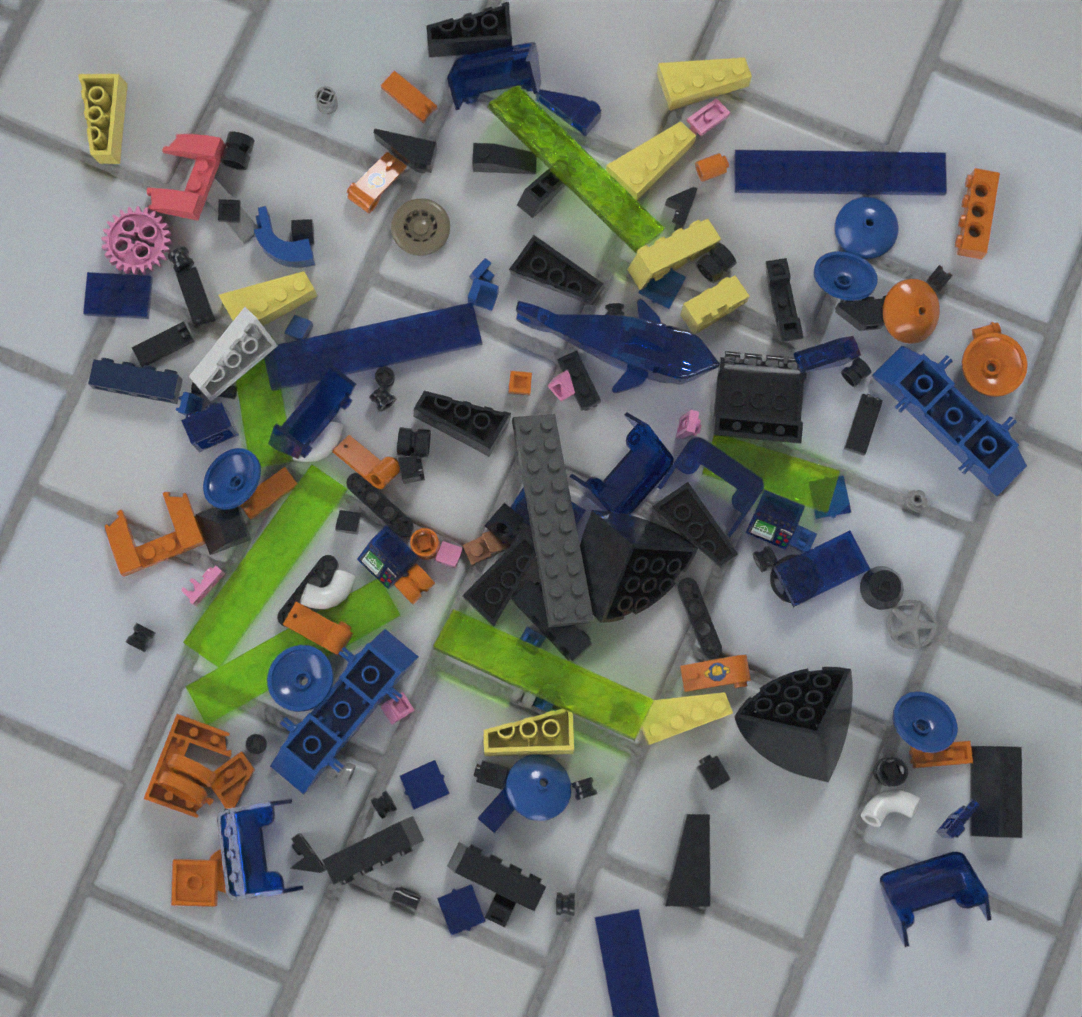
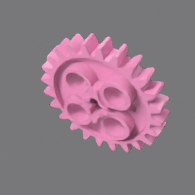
(129, 258)

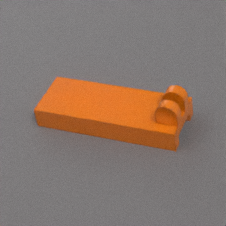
(408, 96)
(269, 492)
(957, 753)

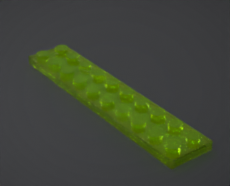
(576, 168)
(265, 566)
(247, 674)
(544, 674)

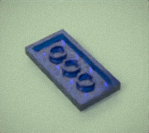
(821, 568)

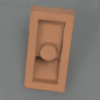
(484, 547)

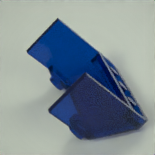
(494, 71)
(313, 414)
(702, 452)
(633, 475)
(244, 852)
(930, 884)

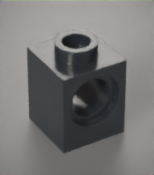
(504, 523)
(501, 772)
(721, 777)

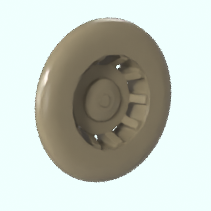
(420, 227)

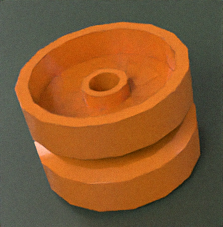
(187, 779)

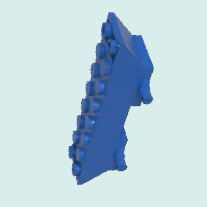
(951, 418)
(348, 705)

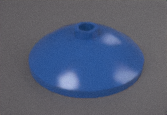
(857, 236)
(845, 276)
(232, 478)
(287, 675)
(932, 717)
(529, 796)

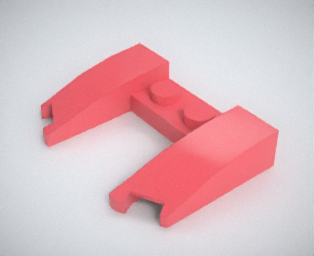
(189, 203)

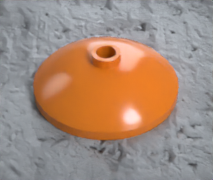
(902, 311)
(1005, 357)

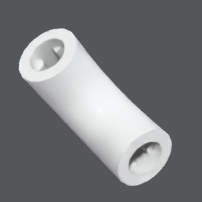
(324, 443)
(332, 594)
(888, 802)

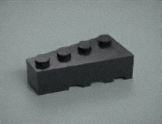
(471, 33)
(554, 271)
(463, 421)
(693, 520)
(496, 586)
(566, 639)
(373, 850)
(691, 865)
(497, 877)

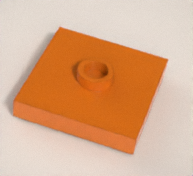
(195, 882)

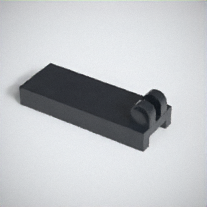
(195, 297)
(163, 344)
(583, 386)
(863, 424)

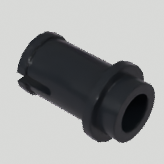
(405, 898)

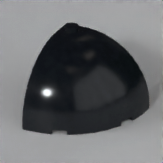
(630, 563)
(800, 720)

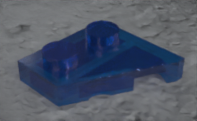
(954, 823)

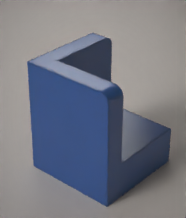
(483, 294)

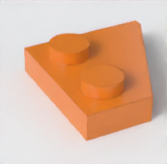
(232, 779)

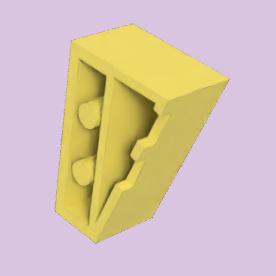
(713, 304)

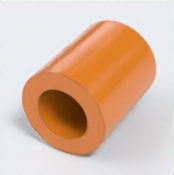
(711, 167)

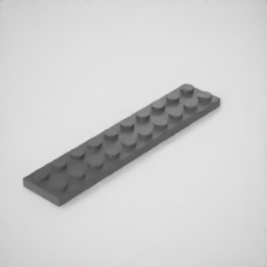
(552, 520)

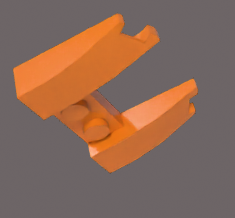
(134, 558)
(182, 733)

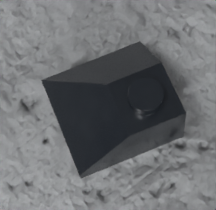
(222, 528)

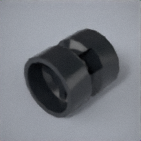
(237, 150)
(713, 265)
(413, 442)
(890, 772)

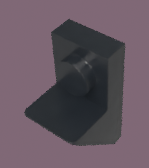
(682, 203)
(310, 861)

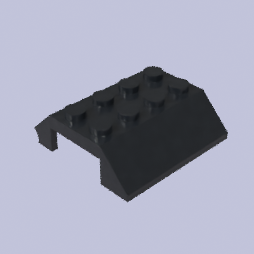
(759, 398)

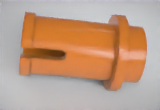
(992, 328)

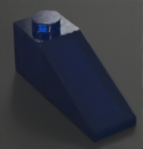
(574, 110)
(827, 355)
(497, 812)

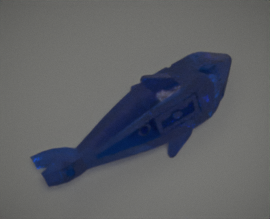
(632, 344)

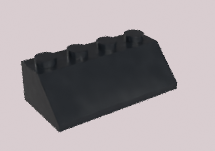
(998, 790)

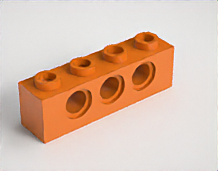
(987, 183)

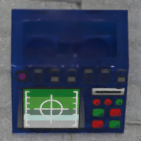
(775, 519)
(387, 557)

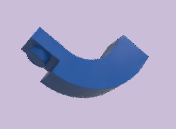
(290, 254)

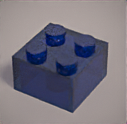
(209, 426)

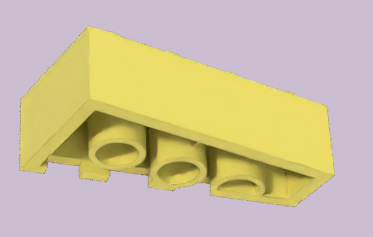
(701, 79)
(105, 114)
(651, 160)
(672, 252)
(271, 298)
(682, 714)
(534, 735)

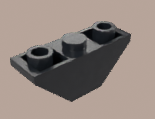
(862, 314)

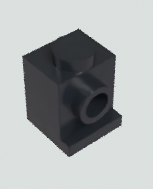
(411, 469)

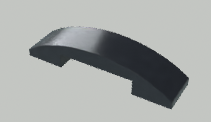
(782, 300)

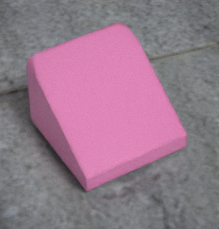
(562, 386)
(449, 554)
(397, 711)

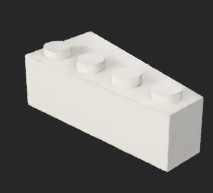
(232, 355)

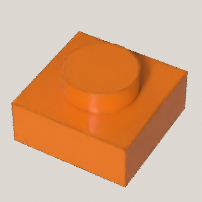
(520, 383)

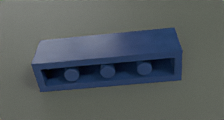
(135, 381)

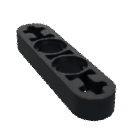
(378, 507)
(319, 565)
(696, 619)

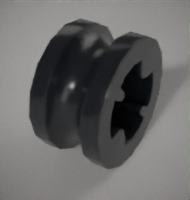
(614, 309)
(380, 372)
(249, 742)

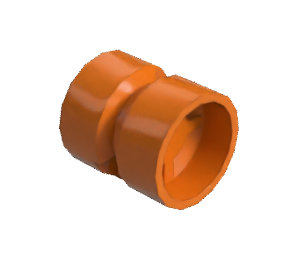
(425, 543)
(414, 583)

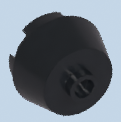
(881, 588)

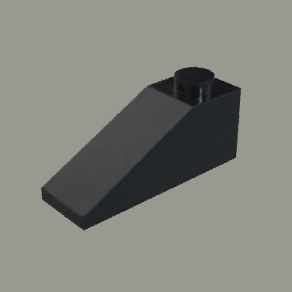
(413, 151)
(502, 159)
(540, 193)

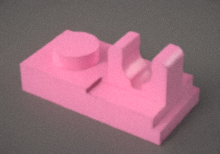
(708, 117)
(689, 425)
(211, 578)

